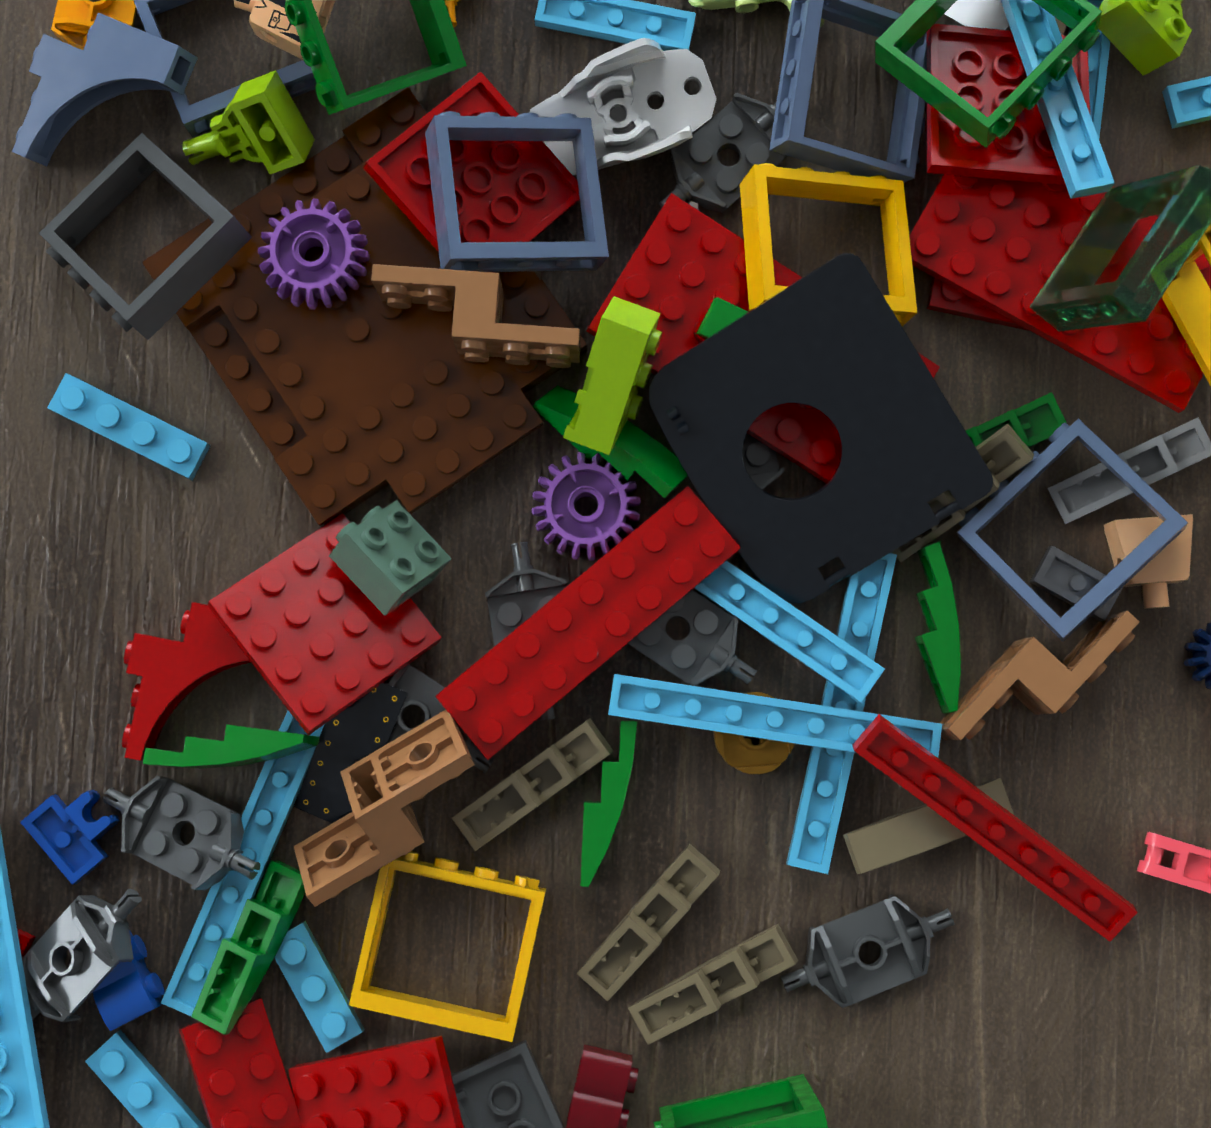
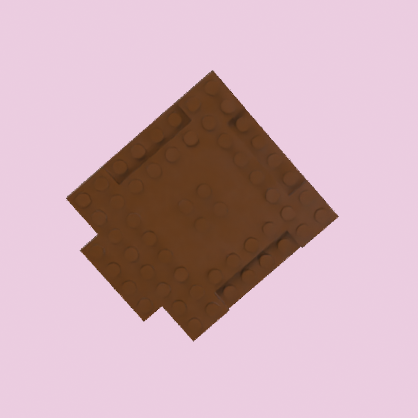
(360, 386)

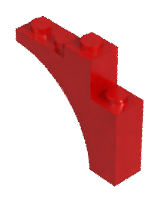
(173, 671)

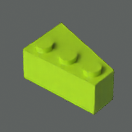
(614, 375)

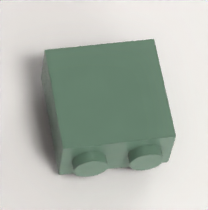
(388, 556)

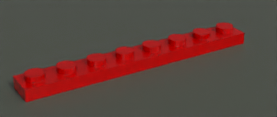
(994, 828)

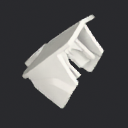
(616, 96)

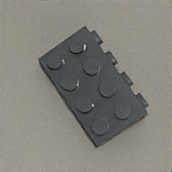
(505, 1092)

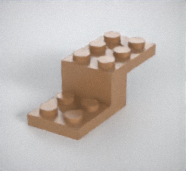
(476, 315)
(1038, 676)
(382, 813)

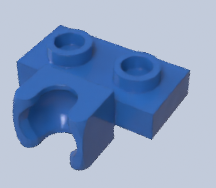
(70, 833)

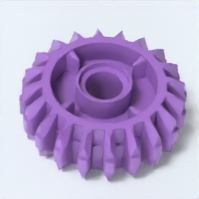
(310, 229)
(580, 482)

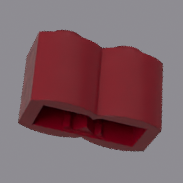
(601, 1089)

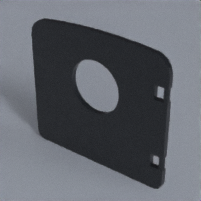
(846, 354)

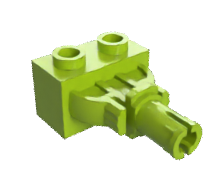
(1145, 30)
(257, 127)

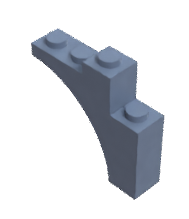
(77, 80)

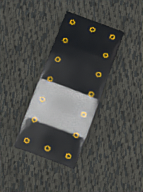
(343, 742)

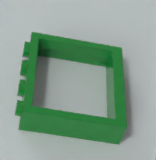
(923, 14)
(436, 32)
(771, 1104)

